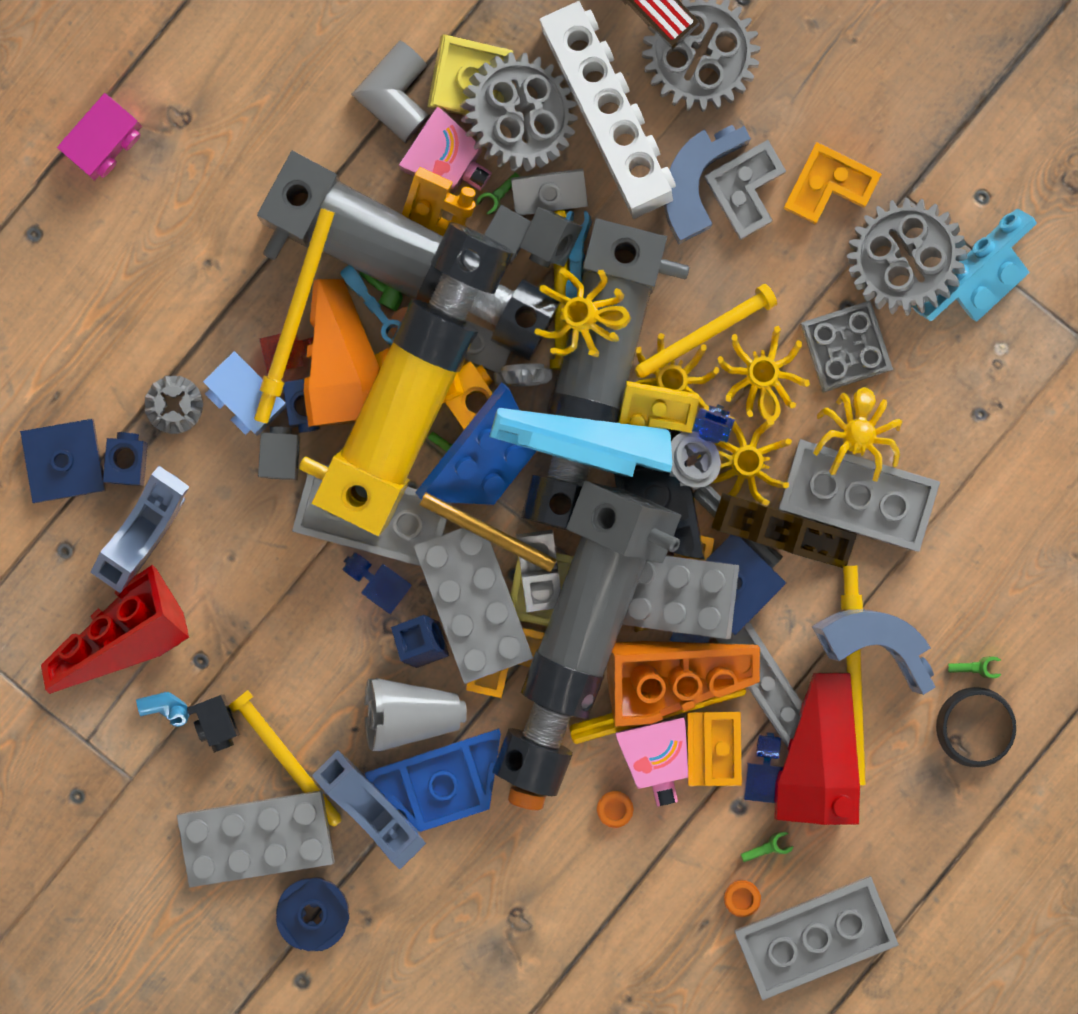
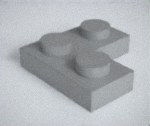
(736, 185)

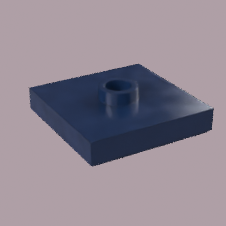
(63, 461)
(755, 583)

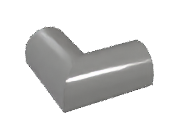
(384, 91)

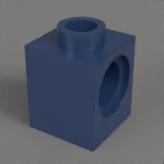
(293, 392)
(133, 475)
(420, 641)

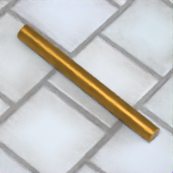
(488, 532)

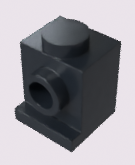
(215, 722)

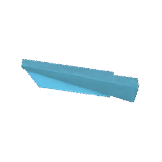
(586, 441)

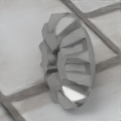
(523, 375)
(191, 404)
(706, 467)

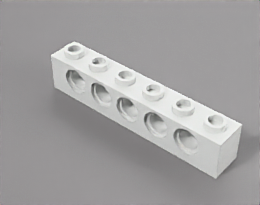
(575, 24)

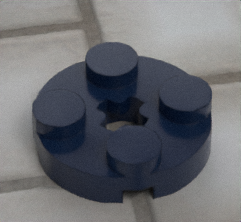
(310, 935)

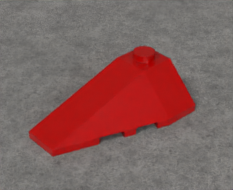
(131, 630)
(822, 763)

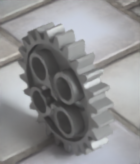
(729, 66)
(488, 113)
(936, 240)

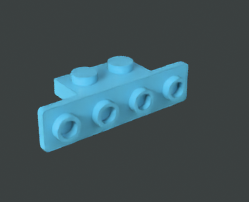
(990, 269)

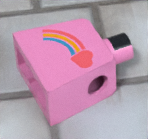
(446, 152)
(656, 756)

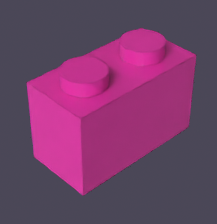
(100, 137)

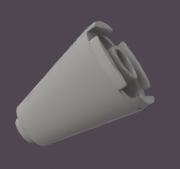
(408, 713)

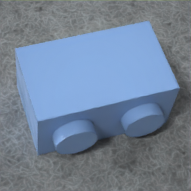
(238, 388)

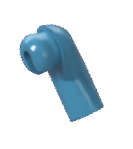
(167, 705)

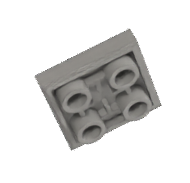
(846, 346)

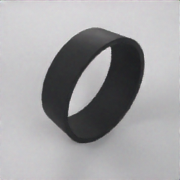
(941, 725)

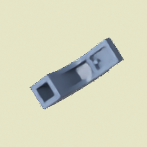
(686, 212)
(142, 530)
(854, 629)
(369, 808)

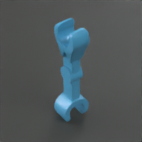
(577, 254)
(357, 285)

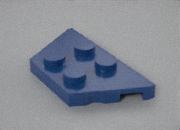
(476, 465)
(441, 782)

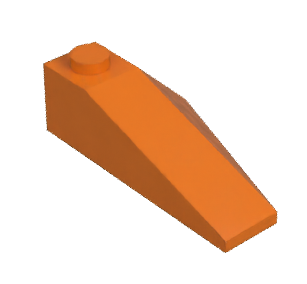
(340, 357)
(665, 677)

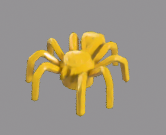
(583, 314)
(673, 375)
(762, 375)
(859, 432)
(748, 461)

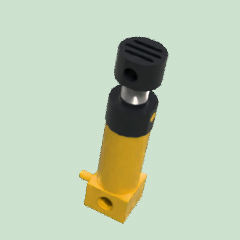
(410, 386)

